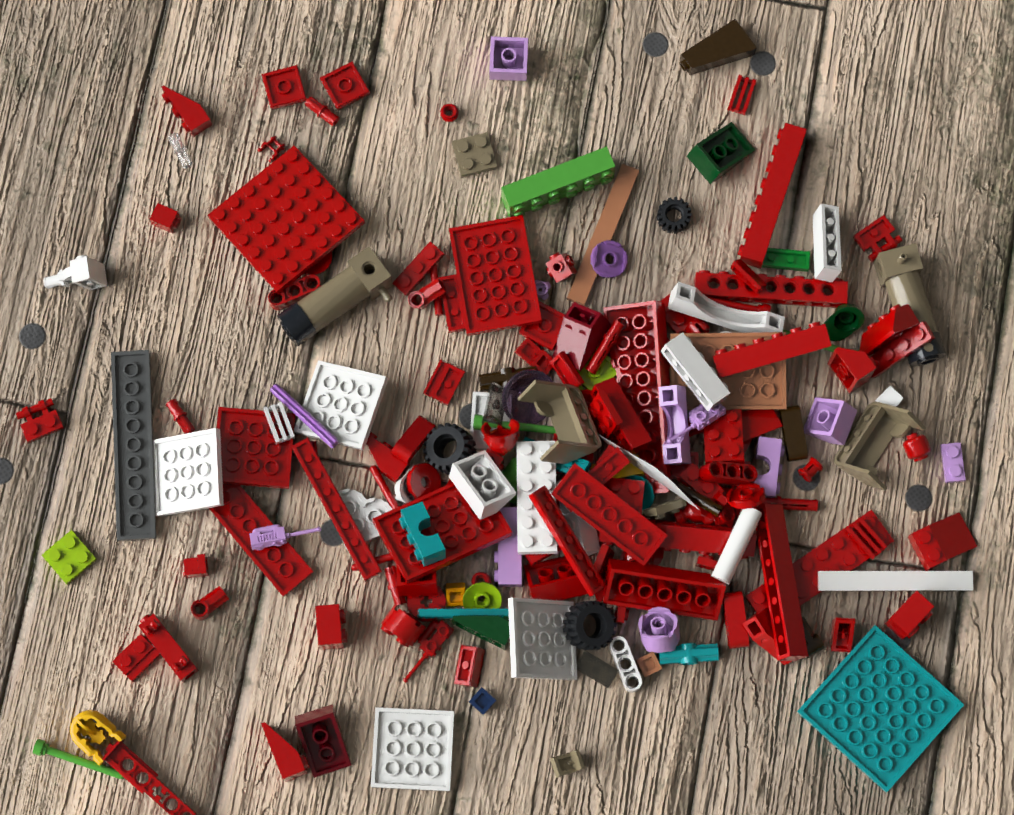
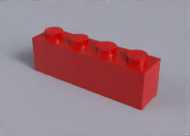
(631, 433)

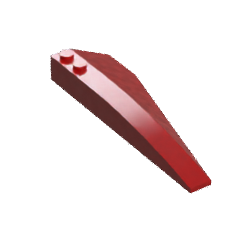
(642, 371)

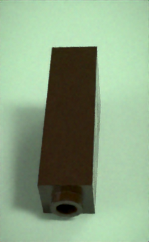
(718, 49)

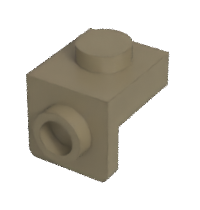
(567, 763)

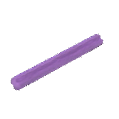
(304, 415)

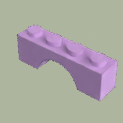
(674, 405)

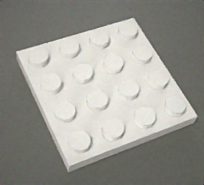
(343, 403)
(187, 472)
(538, 640)
(412, 749)

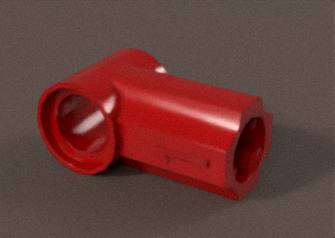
(428, 293)
(211, 602)

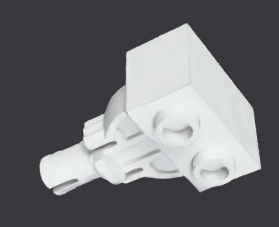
(82, 271)

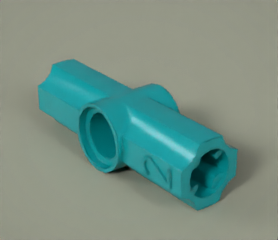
(690, 654)

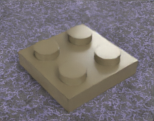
(474, 154)

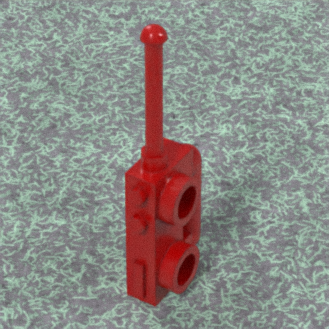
(434, 644)

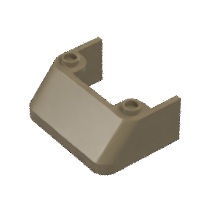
(569, 417)
(870, 438)

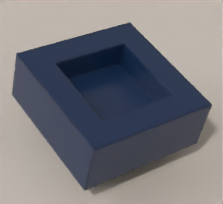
(482, 701)

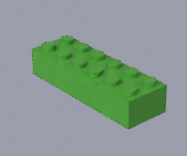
(558, 182)

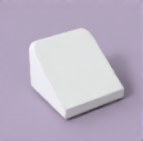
(890, 397)

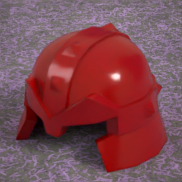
(501, 439)

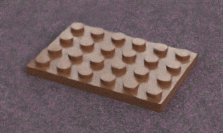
(750, 389)

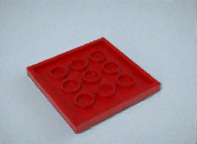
(250, 449)

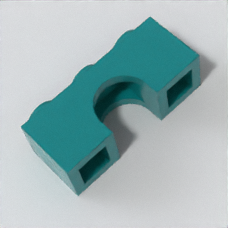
(428, 548)

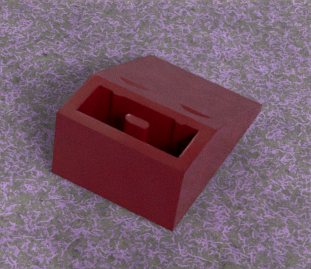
(580, 334)

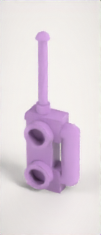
(700, 418)
(273, 536)

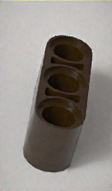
(793, 433)

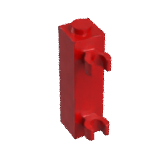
(167, 647)

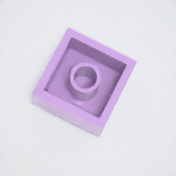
(508, 58)

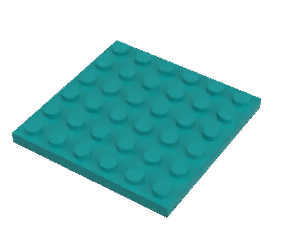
(880, 708)

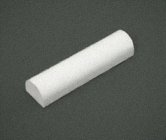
(736, 545)

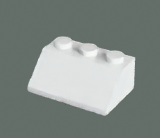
(481, 484)

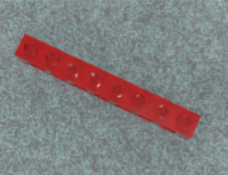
(780, 296)

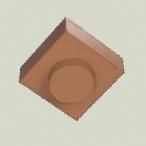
(648, 664)

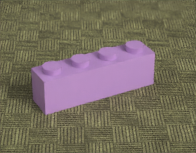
(509, 562)

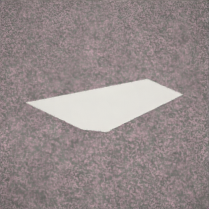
(651, 471)

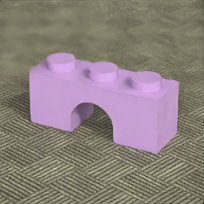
(770, 451)

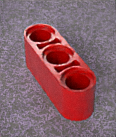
(287, 299)
(413, 439)
(721, 476)
(734, 617)

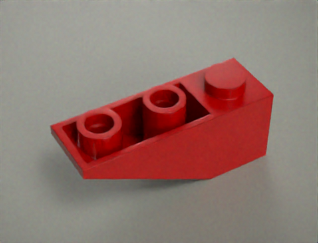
(191, 113)
(388, 464)
(761, 631)

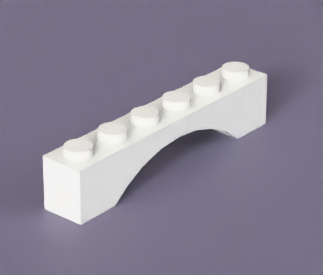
(692, 302)

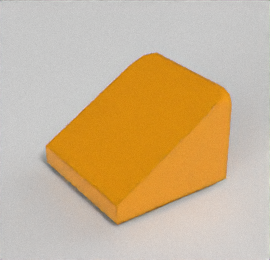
(455, 594)

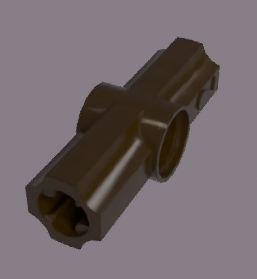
(500, 377)

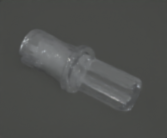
(180, 150)

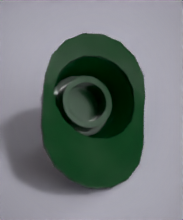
(844, 322)

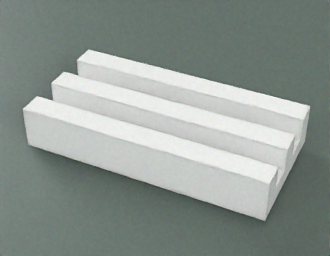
(273, 408)

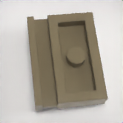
(659, 510)

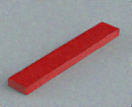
(567, 541)

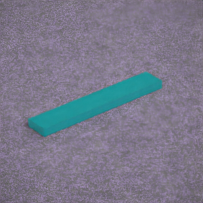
(449, 613)

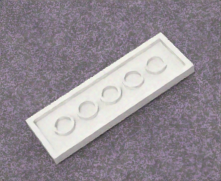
(532, 474)

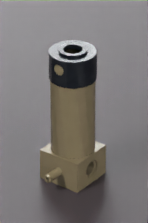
(900, 274)
(337, 297)

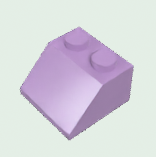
(830, 420)

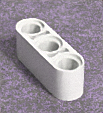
(625, 674)

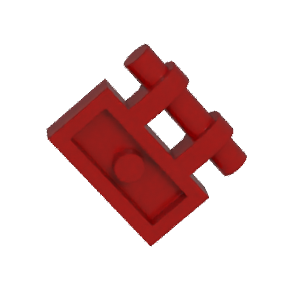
(874, 233)
(42, 425)

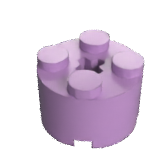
(659, 630)

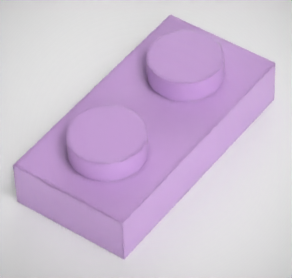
(952, 462)

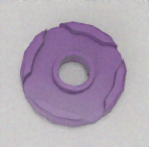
(599, 263)

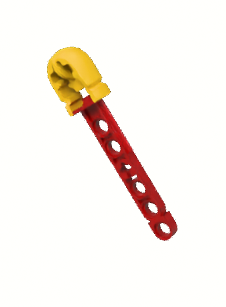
(117, 754)

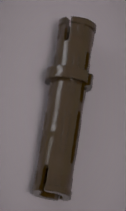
(699, 499)

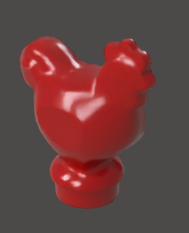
(695, 515)

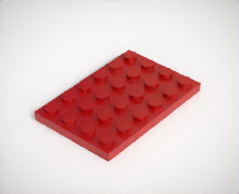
(495, 275)
(452, 520)

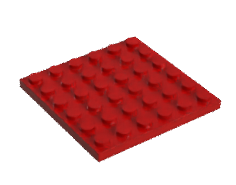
(286, 219)

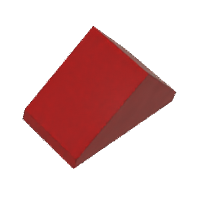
(842, 634)

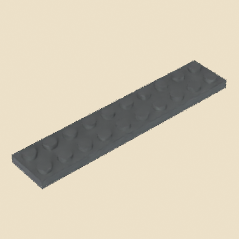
(133, 445)

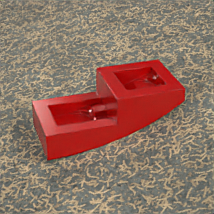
(534, 356)

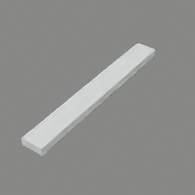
(895, 580)

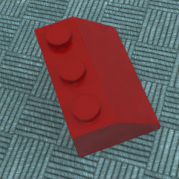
(888, 329)
(852, 367)
(553, 580)

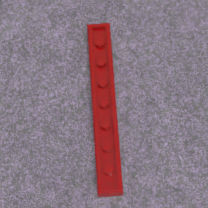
(336, 509)

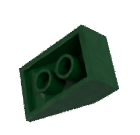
(720, 152)
(489, 628)

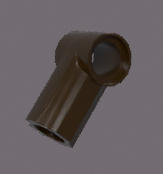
(813, 641)

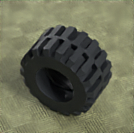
(440, 438)
(604, 625)

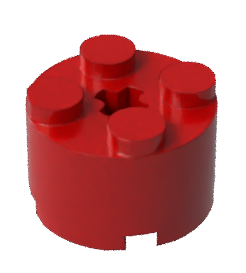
(403, 626)

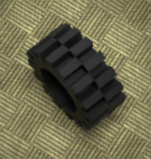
(674, 204)

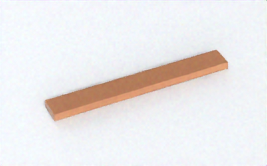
(604, 231)

